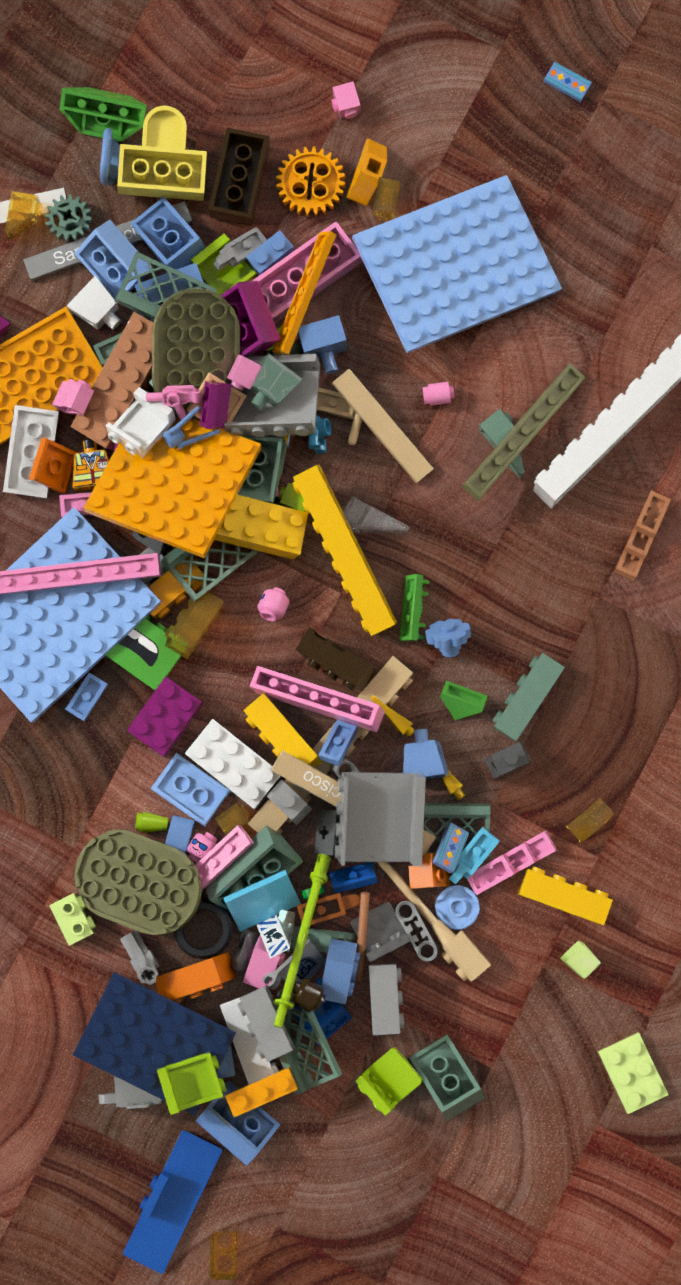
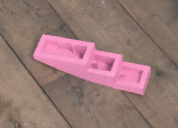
(511, 862)

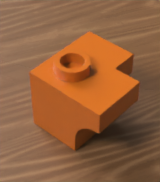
(428, 874)

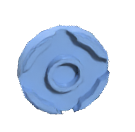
(457, 907)

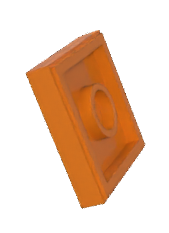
(52, 465)

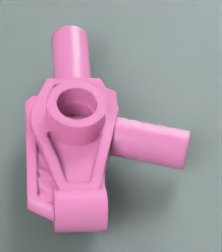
(175, 397)

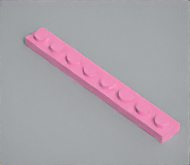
(80, 573)

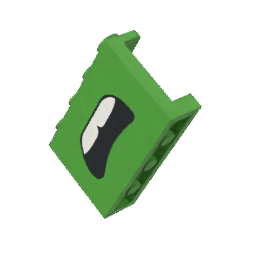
(145, 653)

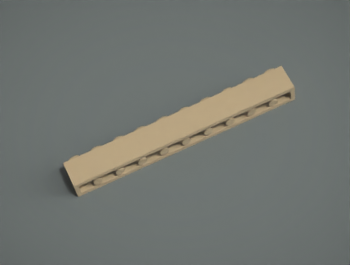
(383, 686)

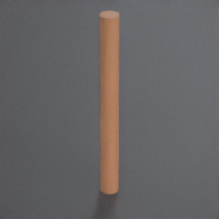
(362, 934)

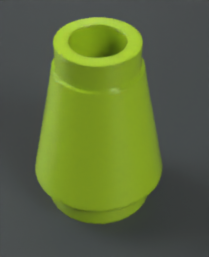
(150, 822)

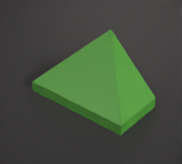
(462, 701)

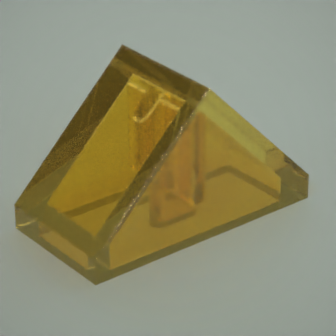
(590, 820)

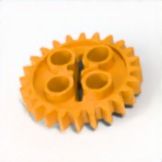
(291, 180)

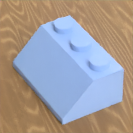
(109, 256)

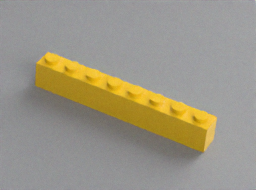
(344, 549)

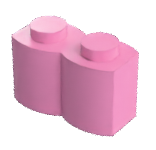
(73, 397)

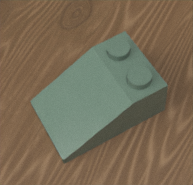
(266, 471)
(447, 1078)

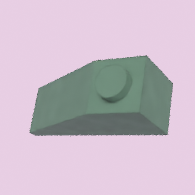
(495, 429)

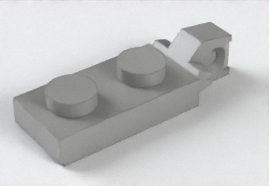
(237, 250)

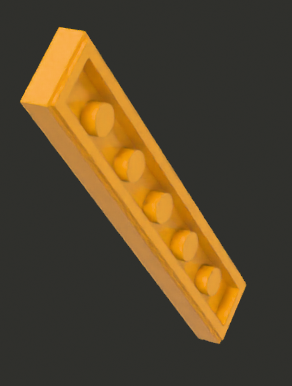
(304, 292)

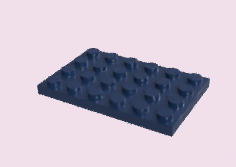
(143, 1031)

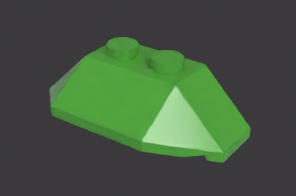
(96, 109)

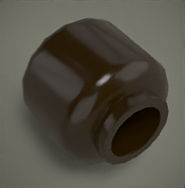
(308, 994)

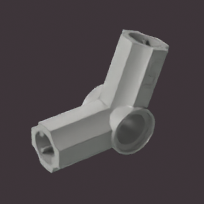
(141, 957)

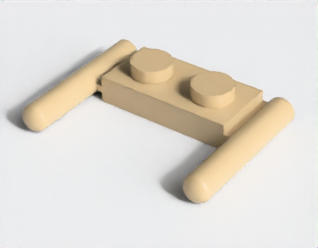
(335, 404)

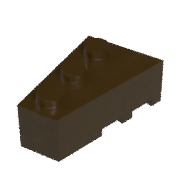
(335, 661)

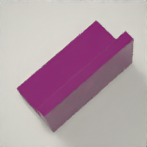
(215, 404)

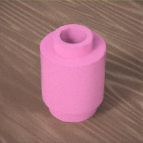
(438, 393)

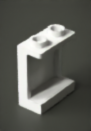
(141, 424)

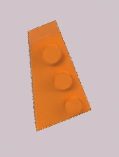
(195, 978)

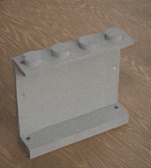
(293, 414)
(380, 817)

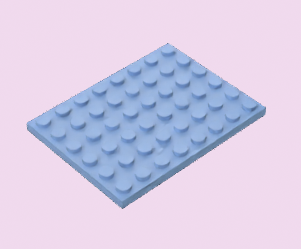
(456, 263)
(63, 632)

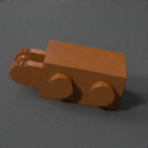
(330, 907)

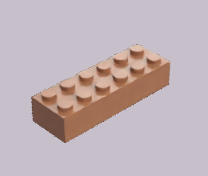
(121, 376)

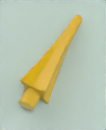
(399, 722)
(453, 786)

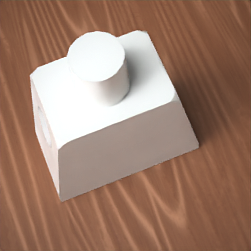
(95, 306)

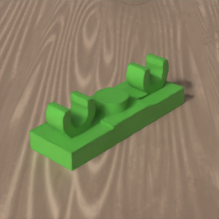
(412, 608)

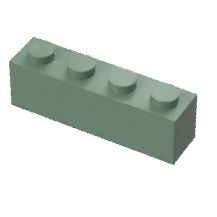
(528, 697)

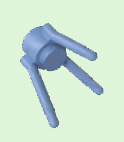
(175, 435)

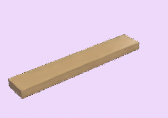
(382, 426)

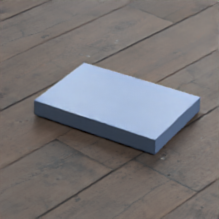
(190, 789)

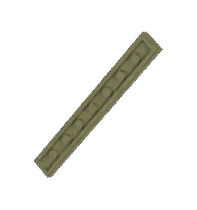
(523, 432)

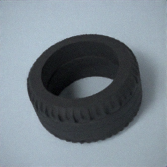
(220, 946)

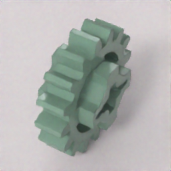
(62, 212)

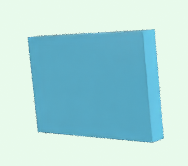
(262, 900)

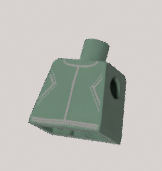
(273, 382)

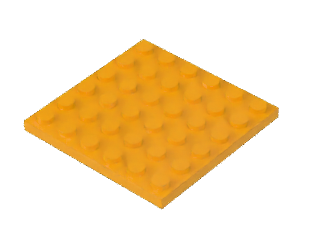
(173, 491)

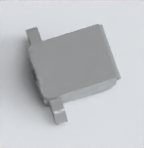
(128, 1096)

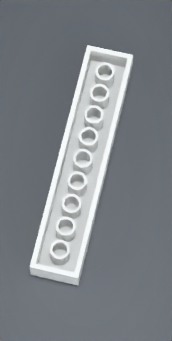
(610, 426)

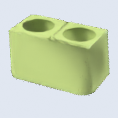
(580, 959)

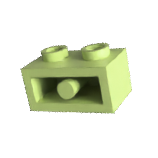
(73, 919)

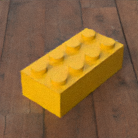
(264, 527)

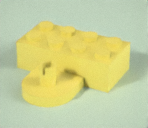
(162, 163)

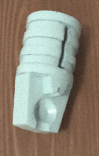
(286, 920)

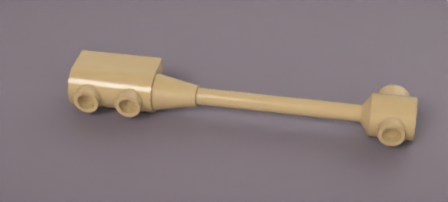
(456, 947)

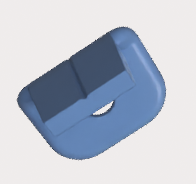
(109, 153)

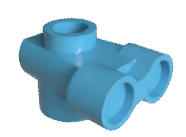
(317, 440)

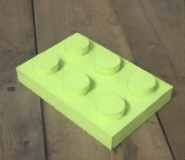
(633, 1073)

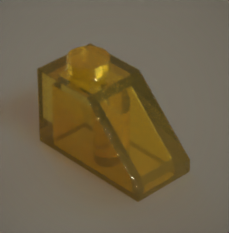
(386, 199)
(22, 213)

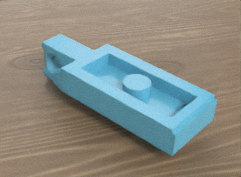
(474, 854)

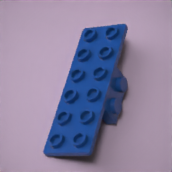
(172, 1201)

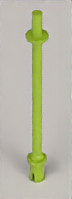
(318, 878)

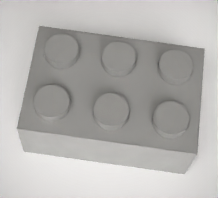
(385, 999)
(261, 1013)

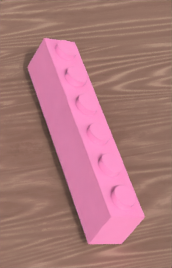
(317, 699)

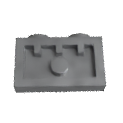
(383, 931)

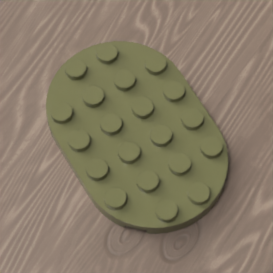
(193, 337)
(138, 882)

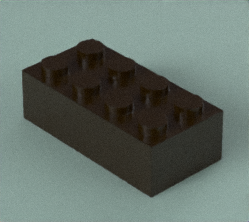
(239, 176)

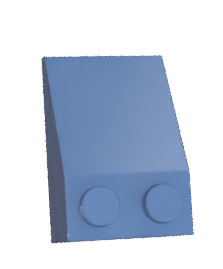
(168, 235)

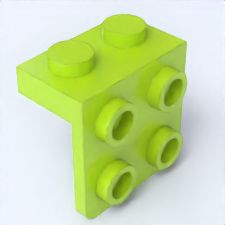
(388, 1080)

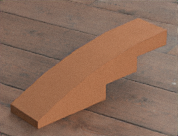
(642, 535)

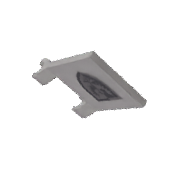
(309, 965)

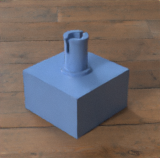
(325, 340)

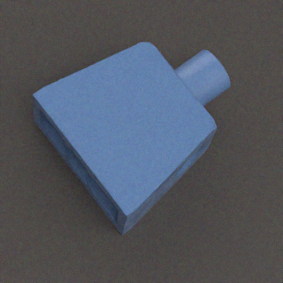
(425, 757)

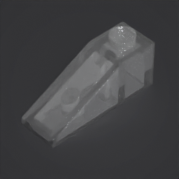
(368, 519)

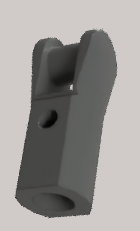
(244, 950)

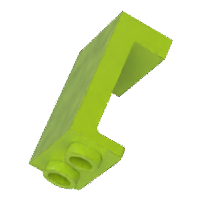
(223, 278)
(191, 1082)

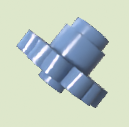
(448, 636)

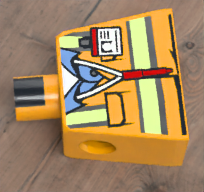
(88, 466)

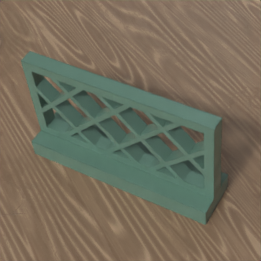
(142, 305)
(178, 556)
(456, 810)
(294, 1059)

